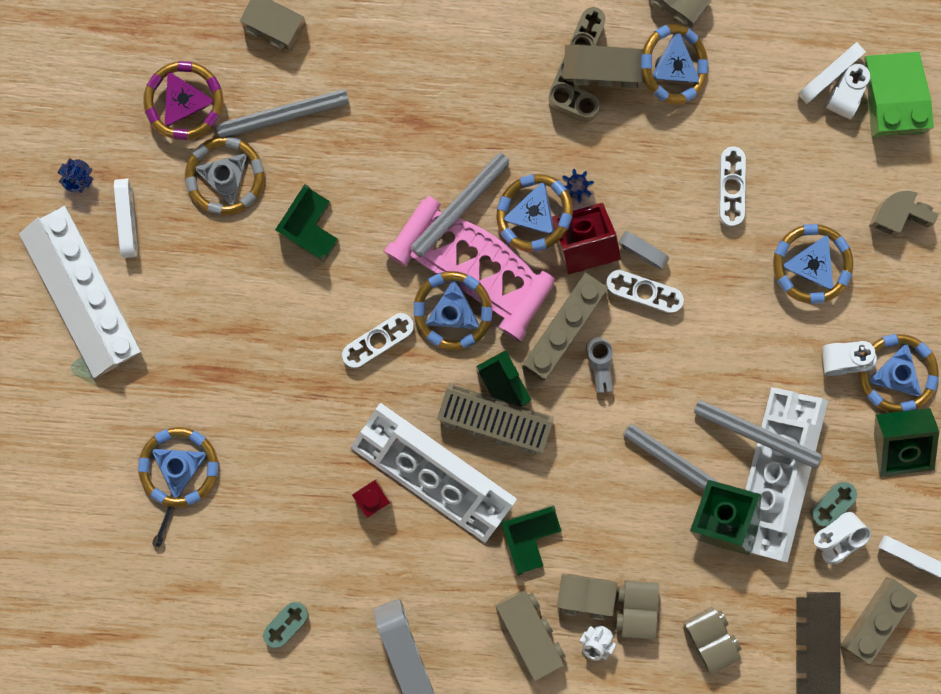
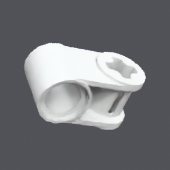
(848, 95)
(845, 358)
(842, 535)

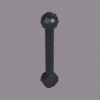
(157, 541)

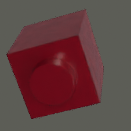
(371, 498)

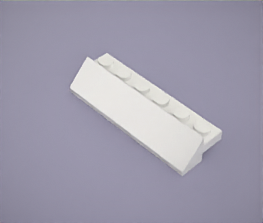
(80, 291)
(433, 473)
(779, 477)

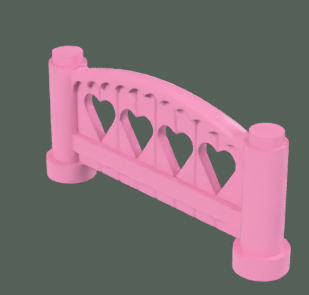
(515, 307)

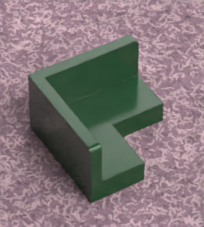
(301, 227)
(503, 379)
(522, 535)

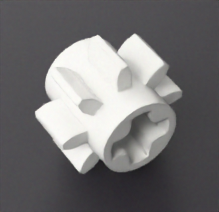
(597, 643)

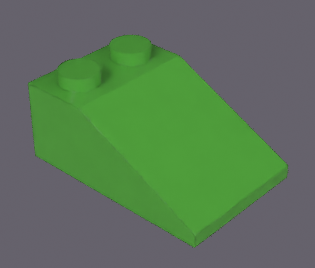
(898, 95)

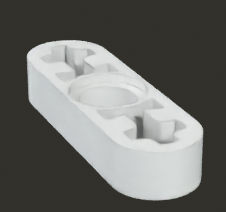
(831, 73)
(726, 166)
(125, 218)
(666, 291)
(379, 329)
(911, 556)

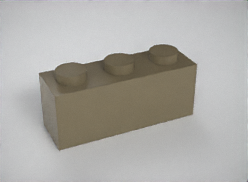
(603, 65)
(878, 620)
(531, 634)

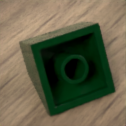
(906, 441)
(727, 517)

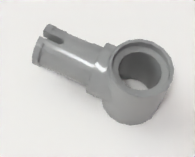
(601, 364)

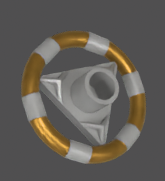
(224, 175)

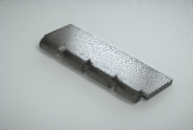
(823, 643)

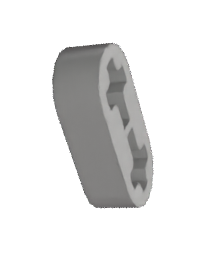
(643, 250)

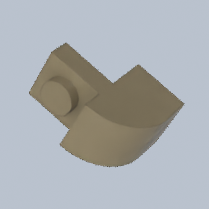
(895, 209)

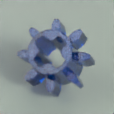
(75, 175)
(574, 178)

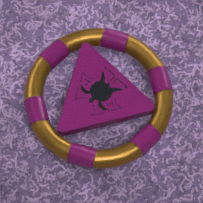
(183, 100)

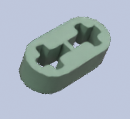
(828, 499)
(281, 619)

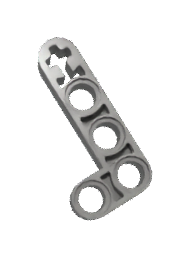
(402, 649)

